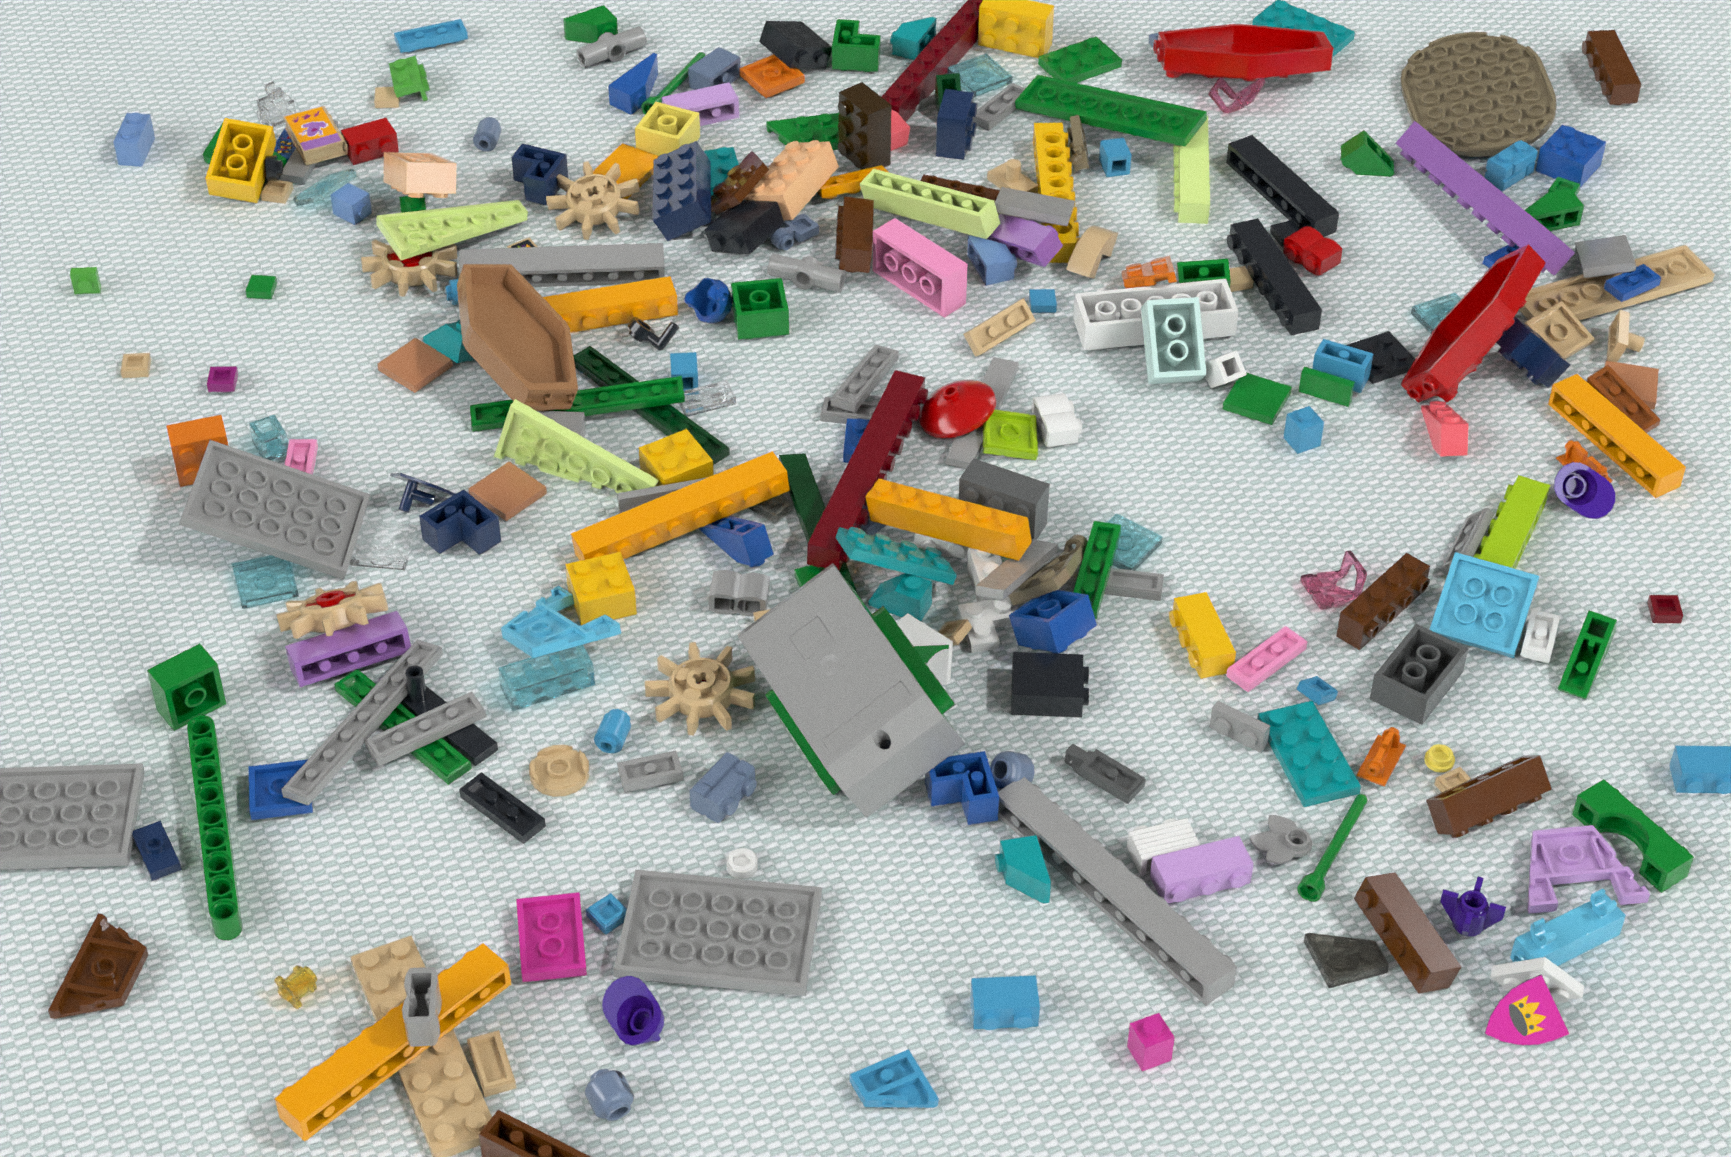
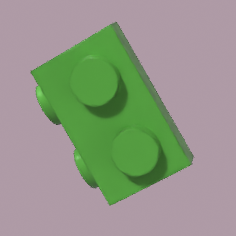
(409, 77)

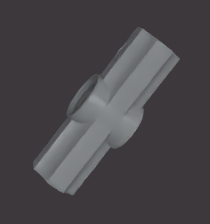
(611, 47)
(806, 272)

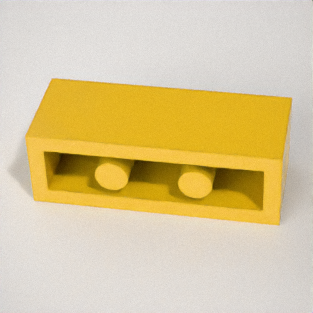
(1202, 635)

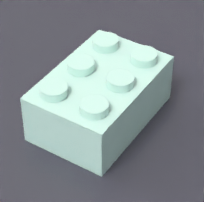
(1173, 340)

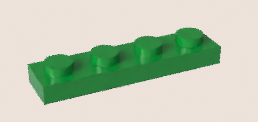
(1098, 562)

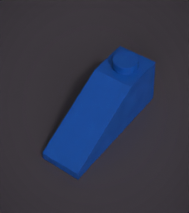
(634, 86)
(740, 539)

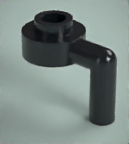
(274, 168)
(642, 331)

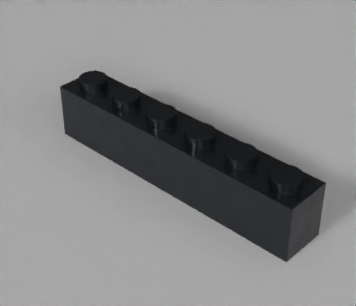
(1281, 186)
(1274, 277)

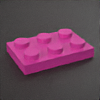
(551, 937)

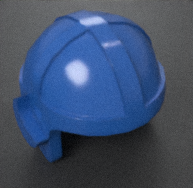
(710, 300)

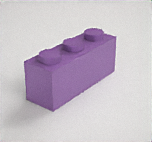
(1027, 239)

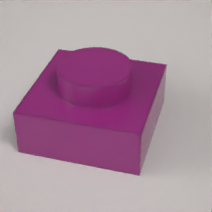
(222, 379)

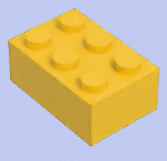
(1016, 26)
(240, 160)

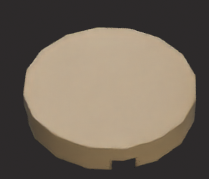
(559, 770)

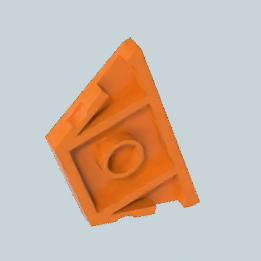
(1149, 273)

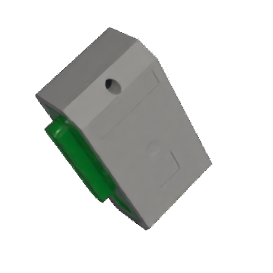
(852, 691)

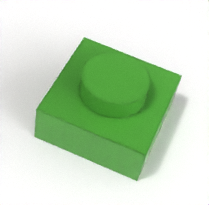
(85, 280)

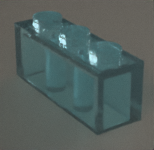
(546, 677)

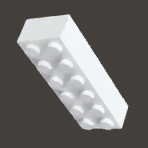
(1115, 316)

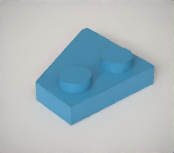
(894, 1083)

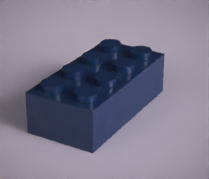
(681, 190)

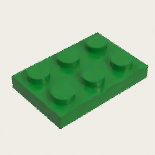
(1080, 61)

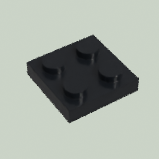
(1389, 356)

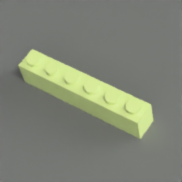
(1192, 178)
(931, 203)

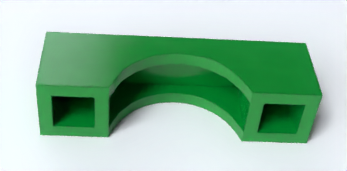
(1609, 811)

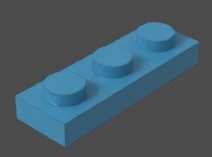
(430, 36)

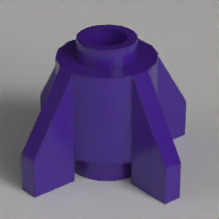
(1471, 911)

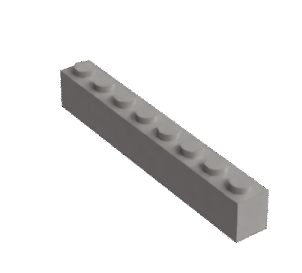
(576, 264)

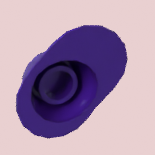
(1584, 490)
(633, 1011)

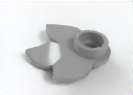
(1282, 841)

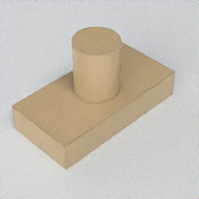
(1009, 176)
(1620, 338)

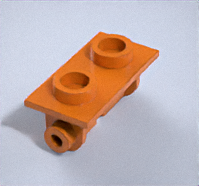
(1577, 453)
(1382, 757)

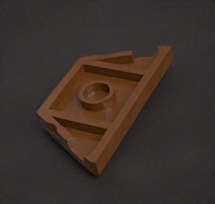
(738, 184)
(100, 972)

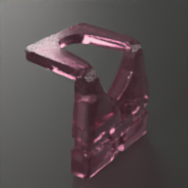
(1242, 98)
(1324, 587)

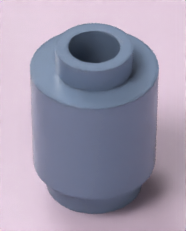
(487, 134)

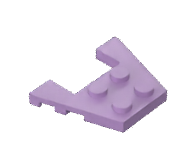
(1575, 857)

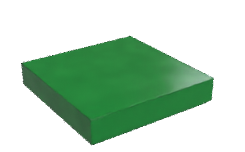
(1257, 398)

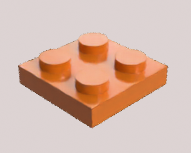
(771, 76)

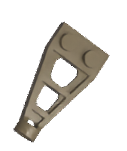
(1053, 574)

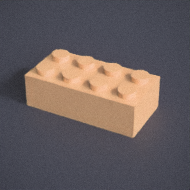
(420, 174)
(796, 176)

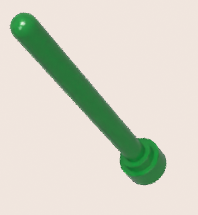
(672, 85)
(1313, 884)

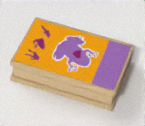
(315, 135)

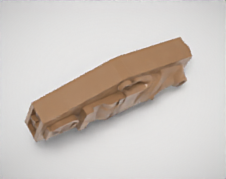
(516, 336)

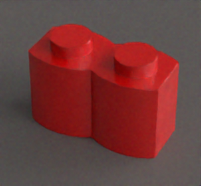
(1312, 250)

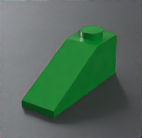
(1557, 210)
(1588, 654)

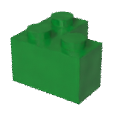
(854, 49)

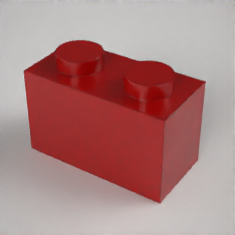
(370, 140)

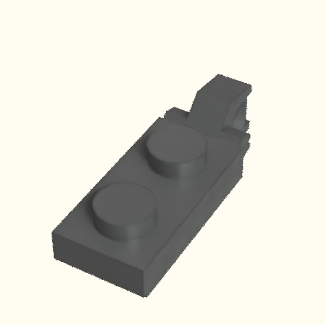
(1105, 773)

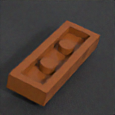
(1613, 388)

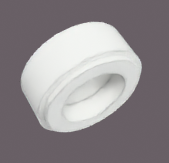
(742, 863)

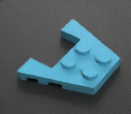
(548, 631)

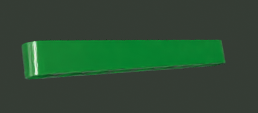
(214, 828)

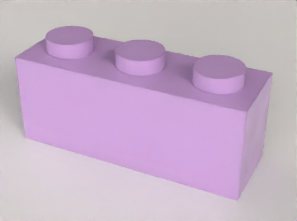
(712, 103)
(1201, 870)

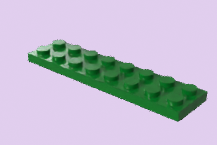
(1112, 110)

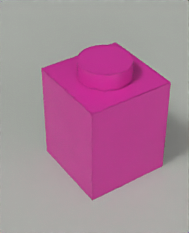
(1150, 1041)

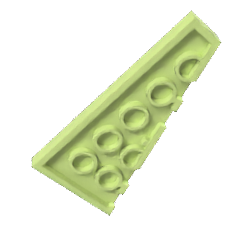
(432, 229)
(564, 453)

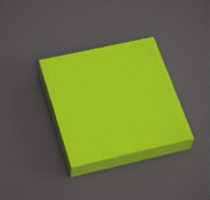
(1011, 435)

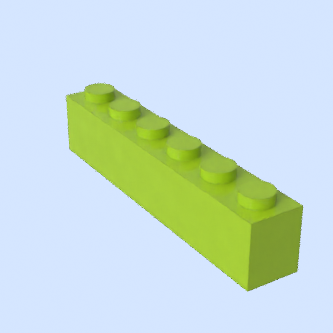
(1514, 523)

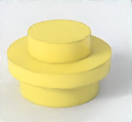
(1439, 758)

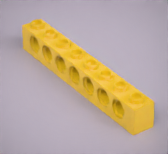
(1055, 180)

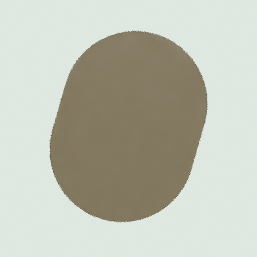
(1479, 93)

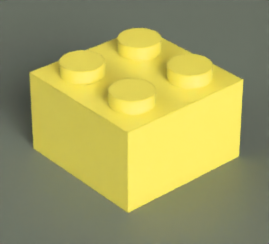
(666, 129)

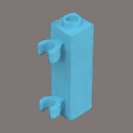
(1571, 932)

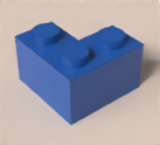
(968, 781)

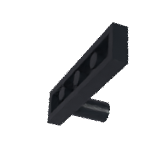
(468, 741)

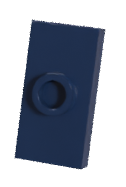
(156, 850)

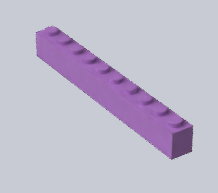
(1481, 195)

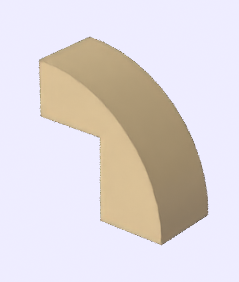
(1089, 250)

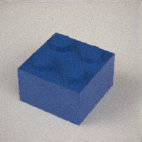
(1570, 155)
(1053, 621)

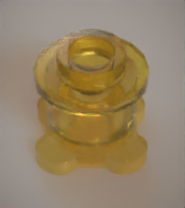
(296, 985)

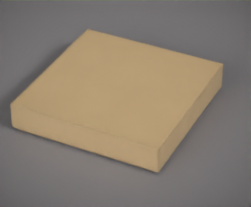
(1561, 330)

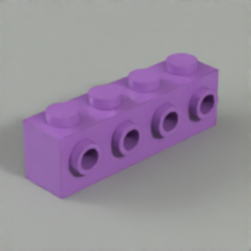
(348, 649)

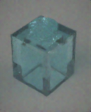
(269, 437)

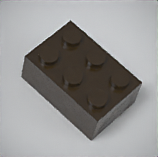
(864, 127)

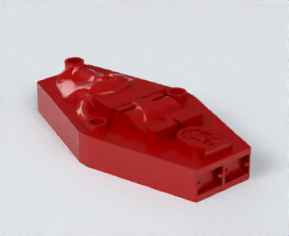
(1242, 51)
(1473, 326)

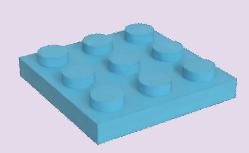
(1484, 604)

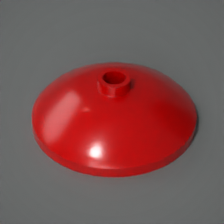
(957, 408)

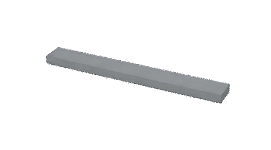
(359, 725)

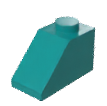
(913, 37)
(448, 341)
(904, 595)
(1024, 867)

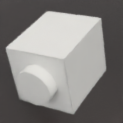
(1224, 369)

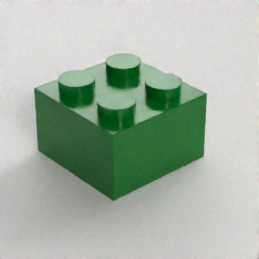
(760, 308)
(186, 686)

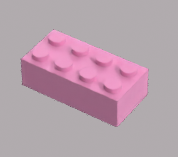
(919, 267)

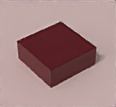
(1665, 609)

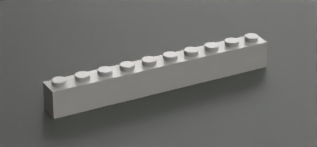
(1118, 892)

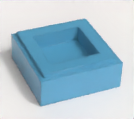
(1042, 301)
(1317, 690)
(607, 913)

